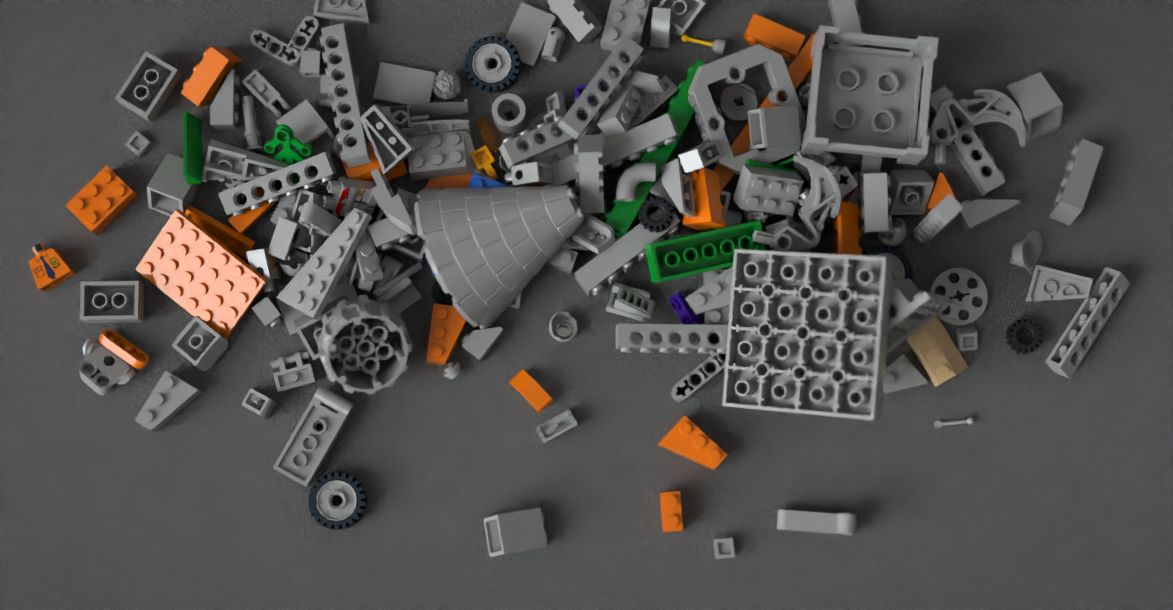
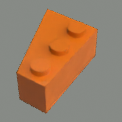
(209, 74)
(706, 201)
(693, 444)

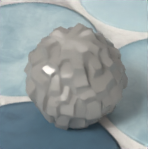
(446, 84)

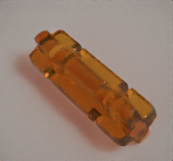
(487, 135)

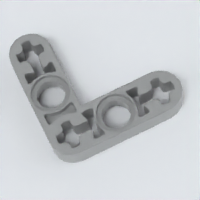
(292, 47)

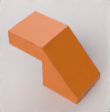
(531, 391)

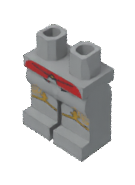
(349, 195)

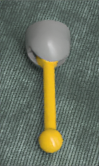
(718, 45)

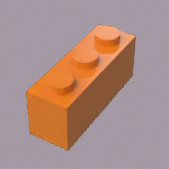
(774, 37)

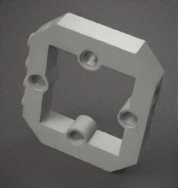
(705, 110)

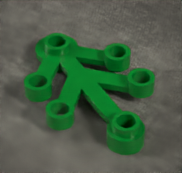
(285, 135)

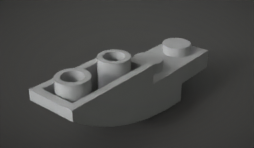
(556, 107)
(392, 205)

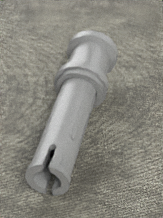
(252, 133)

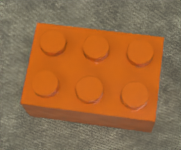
(101, 200)

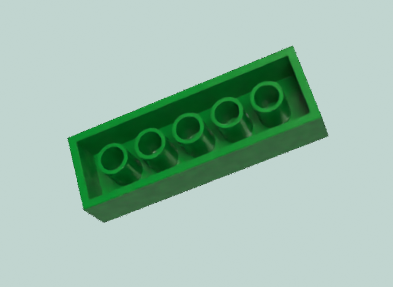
(700, 251)

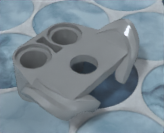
(94, 358)

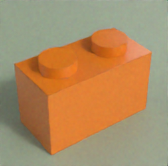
(671, 511)

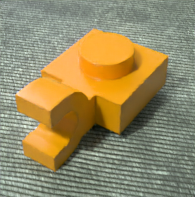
(483, 160)

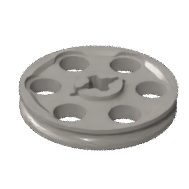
(962, 288)

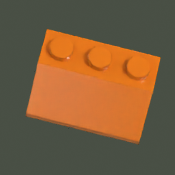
(363, 171)
(846, 230)

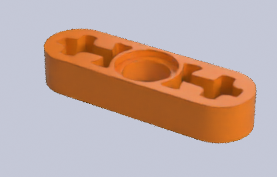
(116, 342)

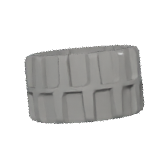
(374, 375)

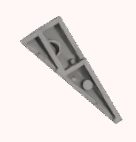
(231, 162)

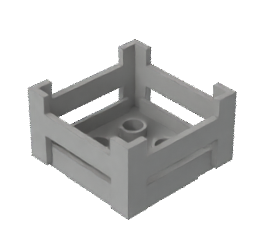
(869, 96)

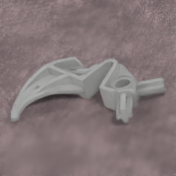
(945, 123)
(832, 198)

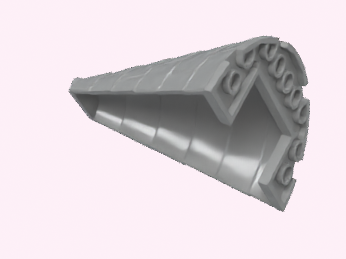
(492, 241)

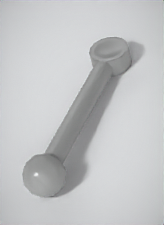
(937, 424)

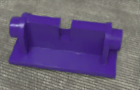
(681, 306)

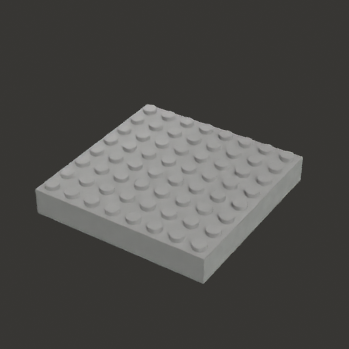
(808, 333)

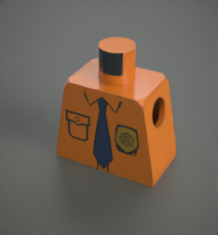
(49, 267)

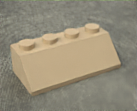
(937, 352)

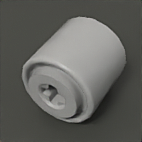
(503, 106)

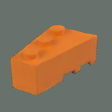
(444, 334)

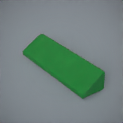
(192, 148)

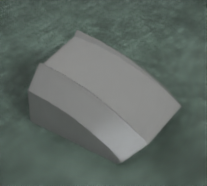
(683, 13)
(200, 344)

